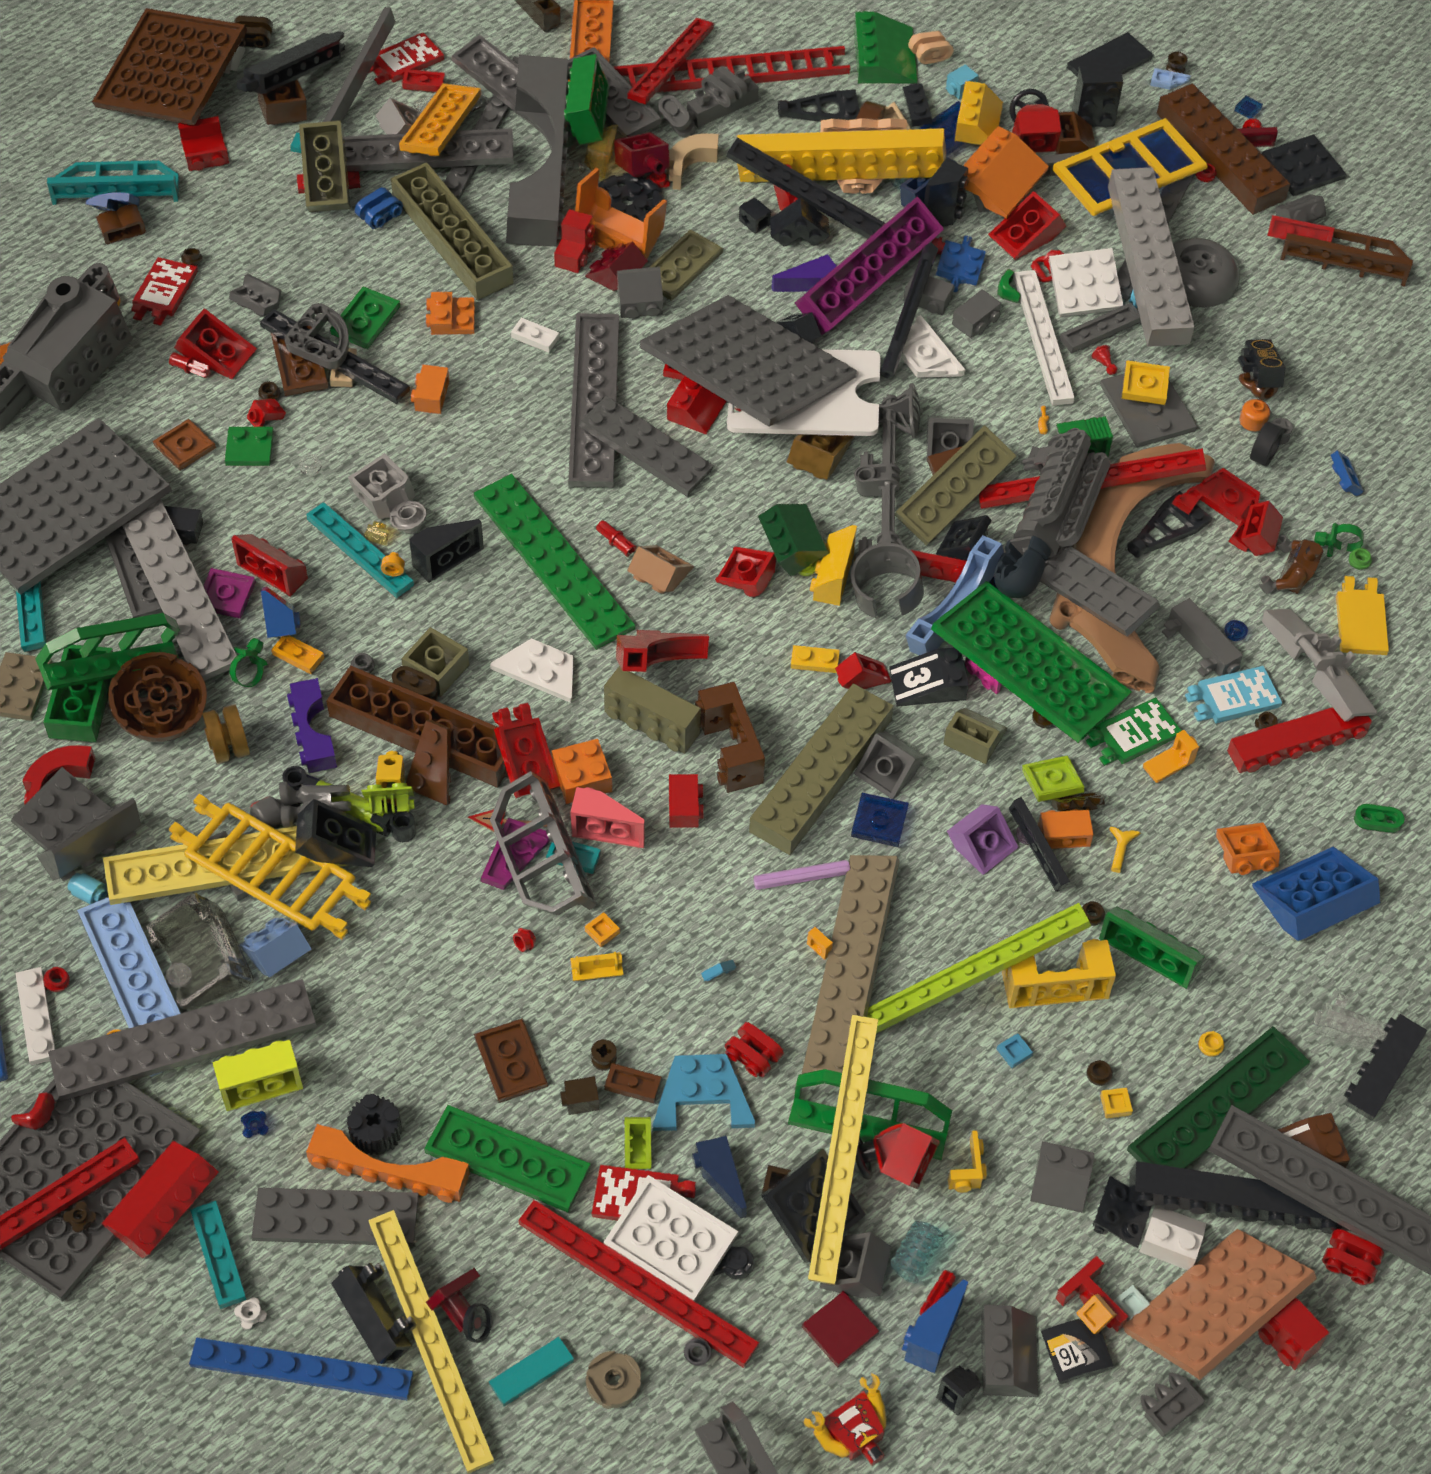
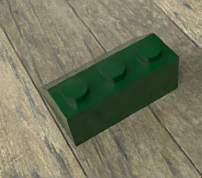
(793, 536)

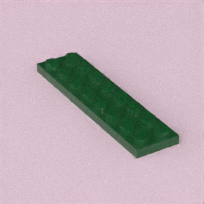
(1243, 1082)

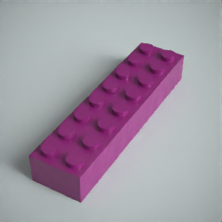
(870, 265)

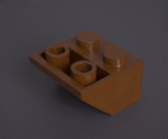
(1075, 134)

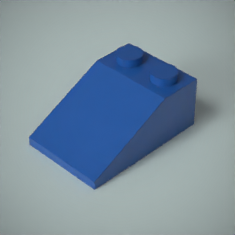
(929, 1336)

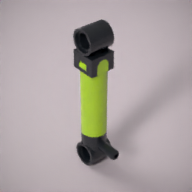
(383, 821)

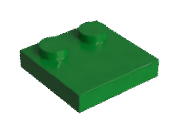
(249, 446)

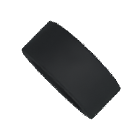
(1267, 443)

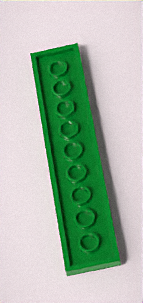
(554, 561)

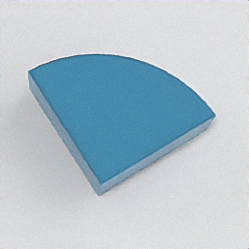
(718, 969)

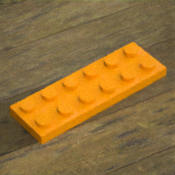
(440, 119)

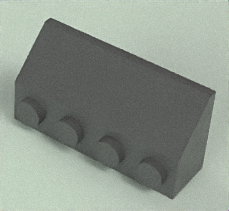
(90, 840)

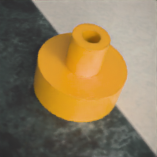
(393, 565)

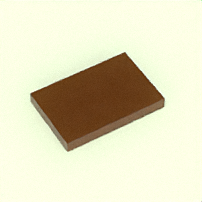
(510, 1060)

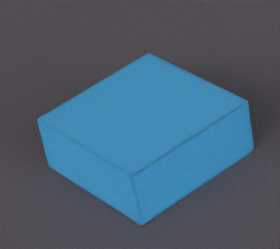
(1014, 1050)

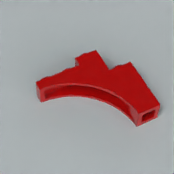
(652, 647)

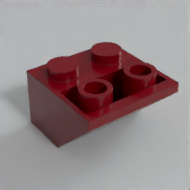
(619, 258)

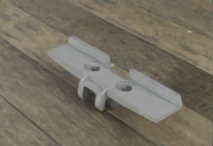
(1332, 674)

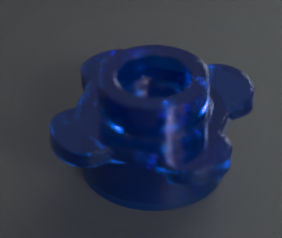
(254, 1117)

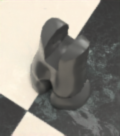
(306, 795)

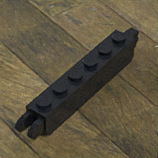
(292, 63)

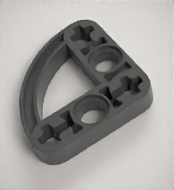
(307, 340)

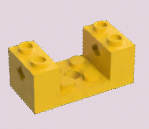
(1087, 982)

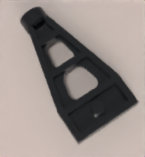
(845, 99)
(1192, 523)

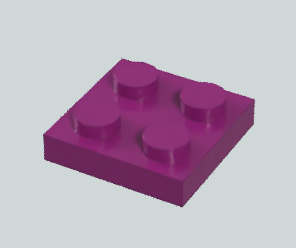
(228, 591)

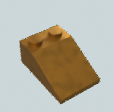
(818, 453)

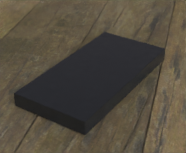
(1120, 51)

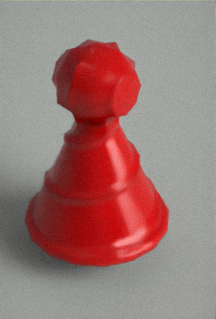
(1103, 356)

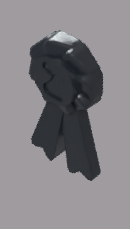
(736, 1263)

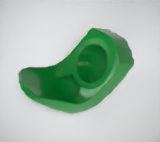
(1005, 290)

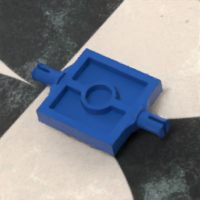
(960, 263)

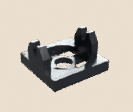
(974, 529)

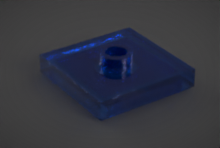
(879, 819)

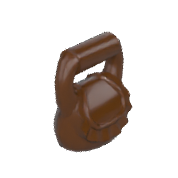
(1259, 393)

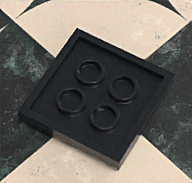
(1305, 164)
(797, 1202)

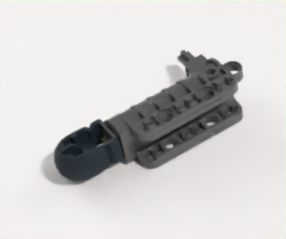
(1050, 516)

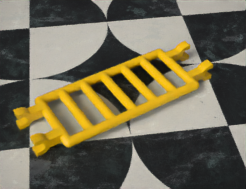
(218, 815)

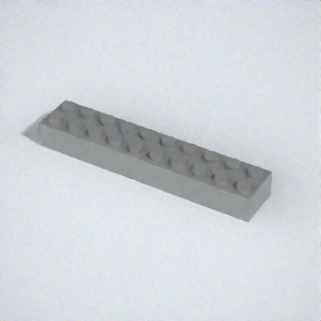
(1150, 257)

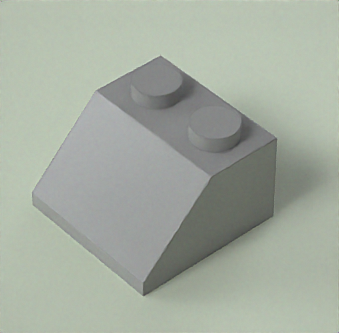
(396, 117)

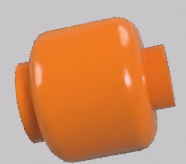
(1254, 415)

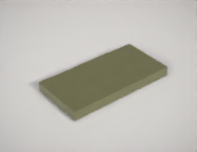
(685, 262)

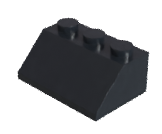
(947, 193)

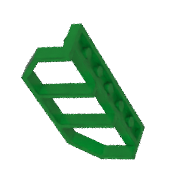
(105, 665)
(822, 1117)

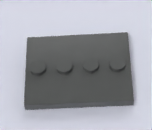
(1149, 421)

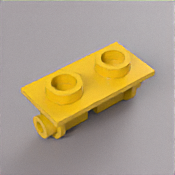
(596, 966)

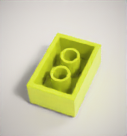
(257, 1075)

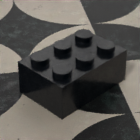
(1098, 94)

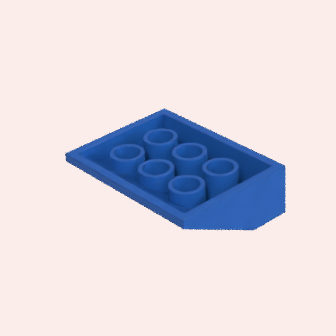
(1318, 893)

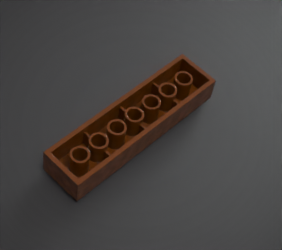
(1221, 144)
(400, 717)

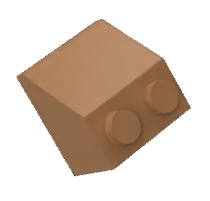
(658, 568)

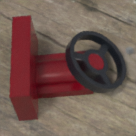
(458, 1308)

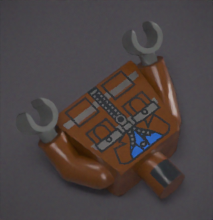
(1298, 568)

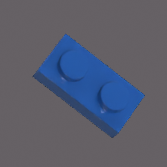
(1344, 468)

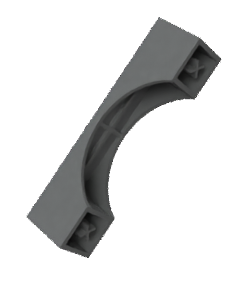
(536, 200)

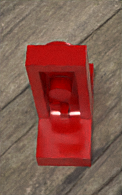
(1083, 1284)

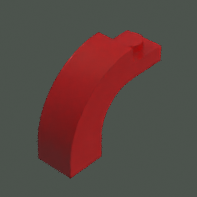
(75, 759)

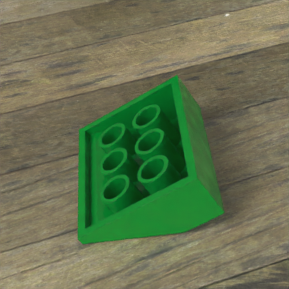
(883, 50)

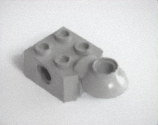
(388, 494)

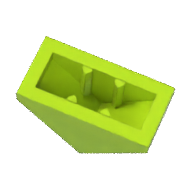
(638, 1142)

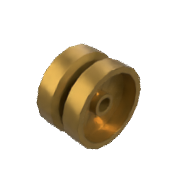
(223, 734)

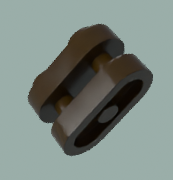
(258, 31)
(415, 681)

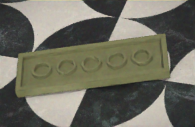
(955, 485)

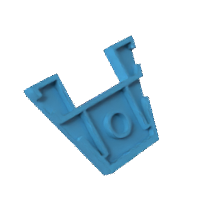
(702, 1081)

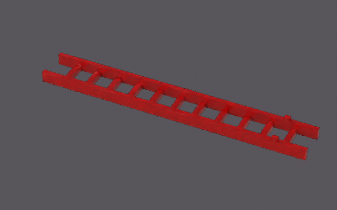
(748, 60)

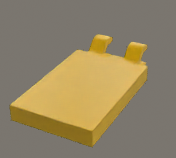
(1362, 618)

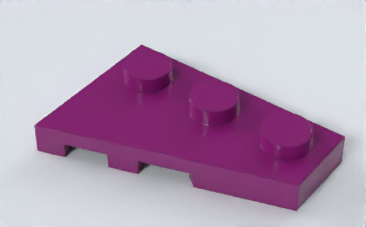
(524, 851)

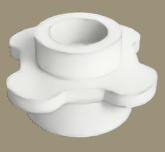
(247, 1306)

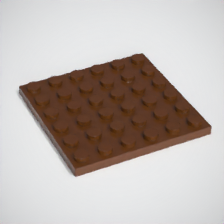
(170, 66)

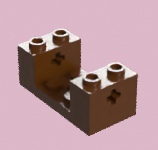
(741, 763)

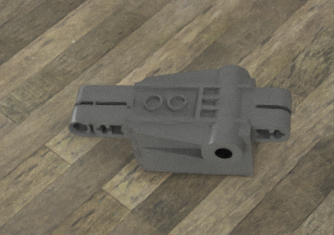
(64, 343)

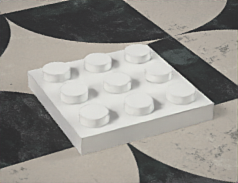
(1085, 282)

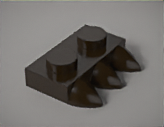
(1086, 800)

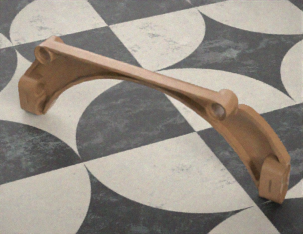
(1124, 655)

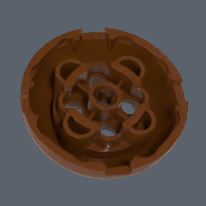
(156, 672)

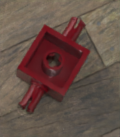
(642, 154)

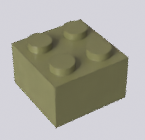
(438, 658)

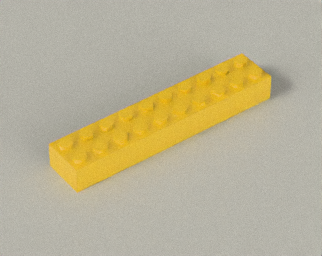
(853, 153)

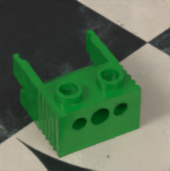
(1096, 428)

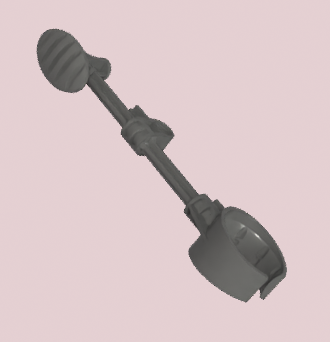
(884, 480)

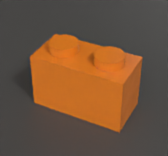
(430, 389)
(1066, 828)

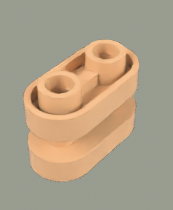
(930, 47)

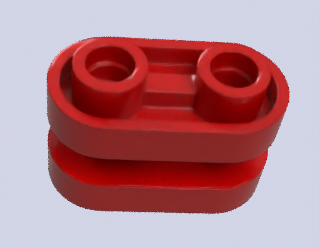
(755, 1063)
(1353, 1257)

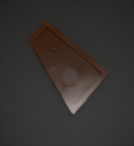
(430, 765)

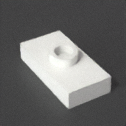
(535, 335)

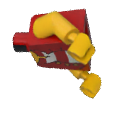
(854, 1426)

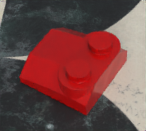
(748, 570)

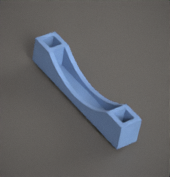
(977, 570)

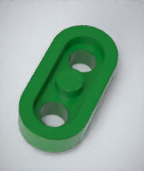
(1378, 818)

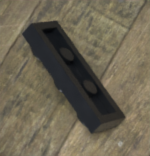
(917, 104)

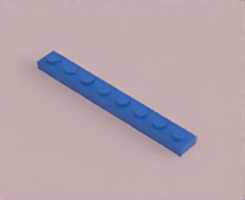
(301, 1369)

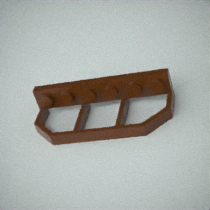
(1351, 257)

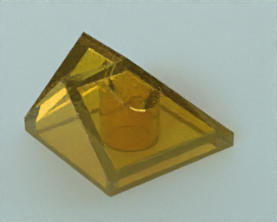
(600, 152)

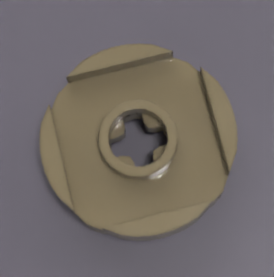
(615, 1364)

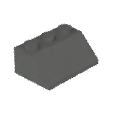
(1008, 1352)

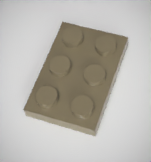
(20, 686)

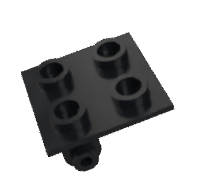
(1120, 1215)

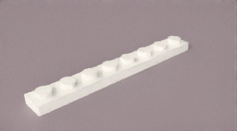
(1043, 338)

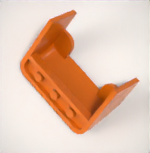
(613, 225)

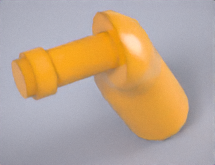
(1042, 423)

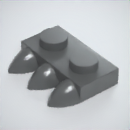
(1173, 1404)

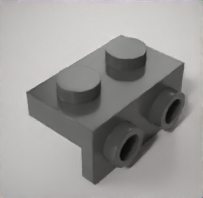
(256, 295)

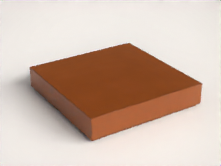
(184, 444)

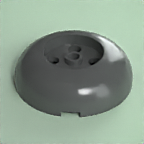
(1195, 260)

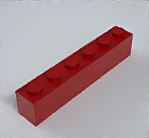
(1294, 739)

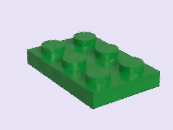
(367, 316)

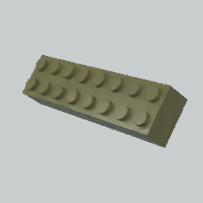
(452, 231)
(820, 769)

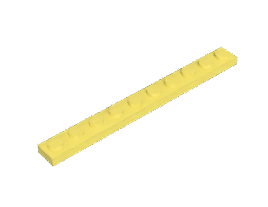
(843, 1150)
(431, 1343)

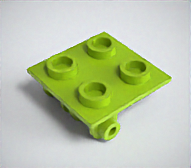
(376, 793)

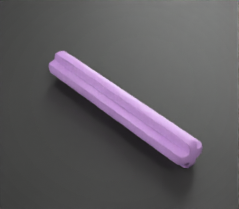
(801, 874)

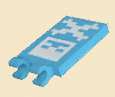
(1234, 695)

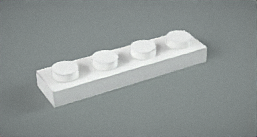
(35, 1015)

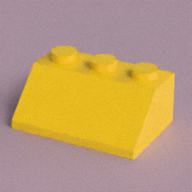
(978, 113)
(834, 567)

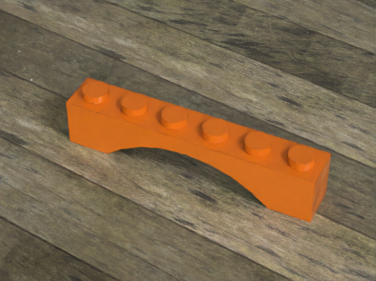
(440, 1177)

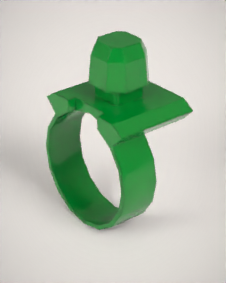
(1330, 540)
(253, 649)

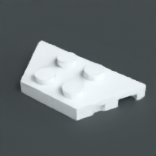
(927, 353)
(539, 667)

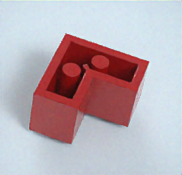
(575, 241)

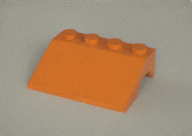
(1003, 171)

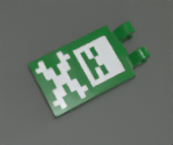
(1134, 732)

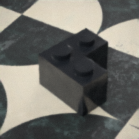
(798, 221)

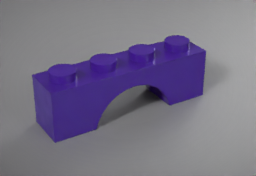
(317, 748)

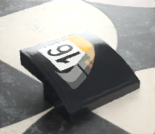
(1076, 1351)

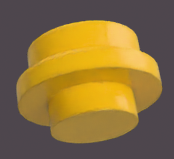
(1211, 1043)

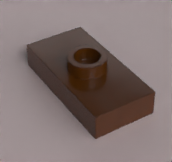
(632, 1083)

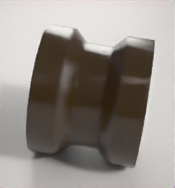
(1176, 62)
(603, 1061)

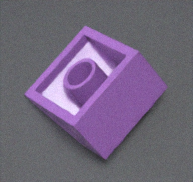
(983, 837)

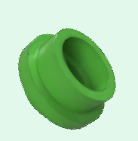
(1364, 555)

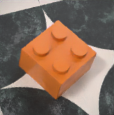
(581, 767)

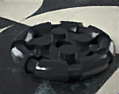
(632, 192)

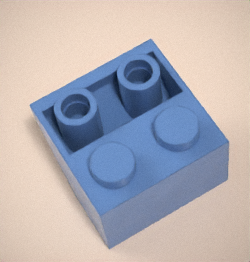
(275, 945)

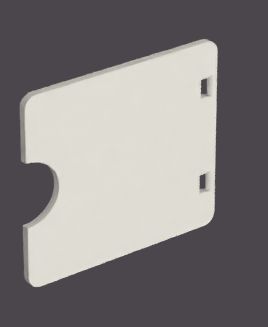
(832, 414)

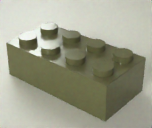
(324, 166)
(652, 710)

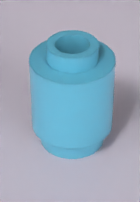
(87, 888)

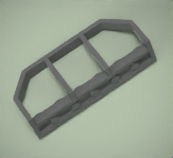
(557, 834)
(723, 1451)

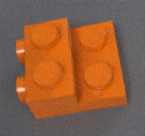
(450, 314)
(1248, 848)

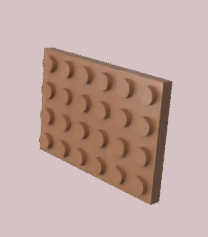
(1219, 1303)

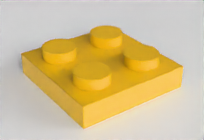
(1145, 382)

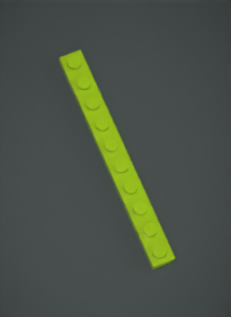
(979, 967)

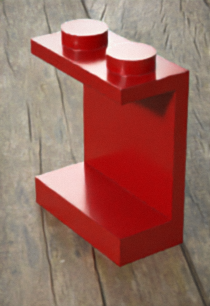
(203, 144)

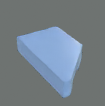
(1168, 79)

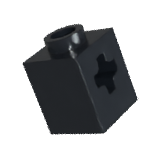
(754, 215)

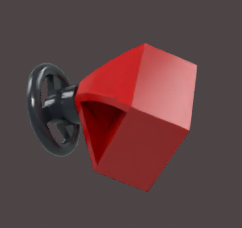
(1036, 122)
(900, 1152)

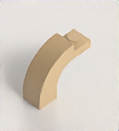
(689, 151)

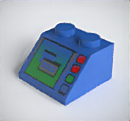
(279, 614)

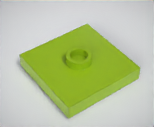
(1053, 778)

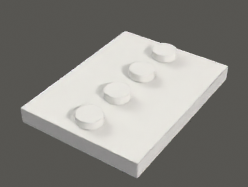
(671, 1238)

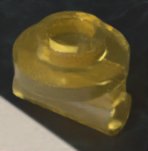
(377, 533)

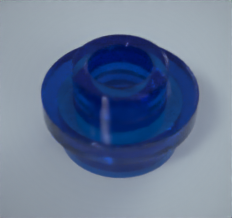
(1235, 635)

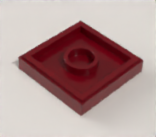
(840, 1329)

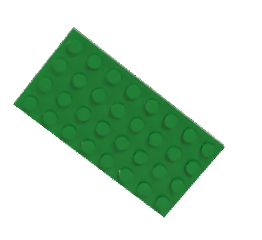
(1031, 661)

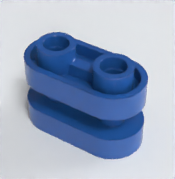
(378, 208)

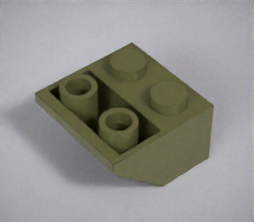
(973, 734)

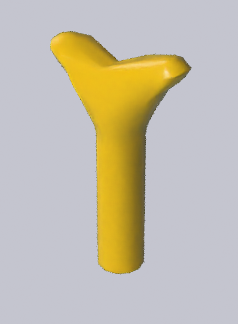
(1123, 839)

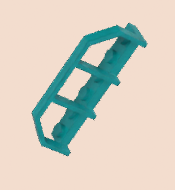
(66, 186)

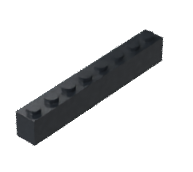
(1221, 1195)

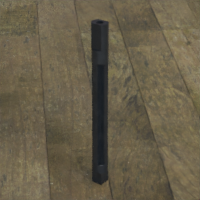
(909, 311)

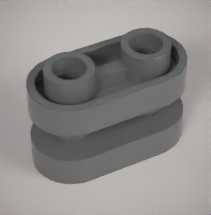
(724, 86)
(676, 116)

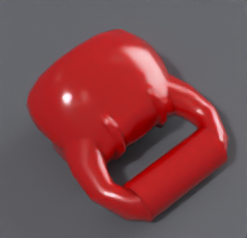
(1045, 259)

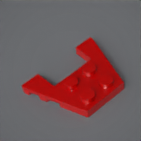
(1226, 496)

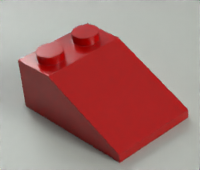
(1028, 227)
(215, 345)

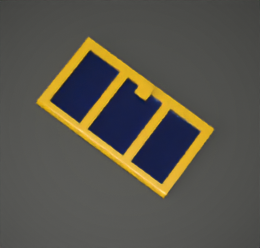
(1150, 146)

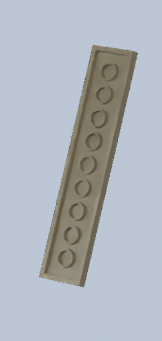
(853, 958)

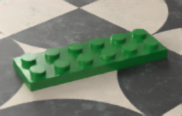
(508, 1158)

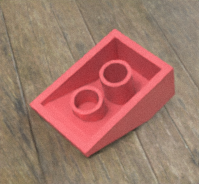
(605, 820)

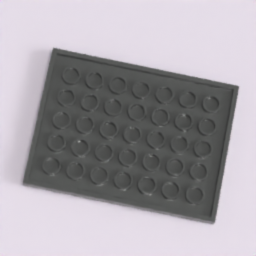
(748, 360)
(71, 502)
(75, 1133)

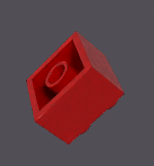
(1294, 1334)

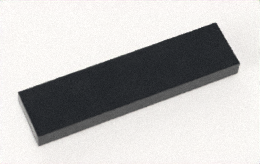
(1038, 844)

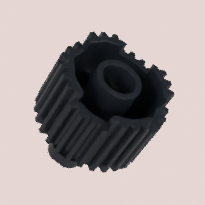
(374, 1124)

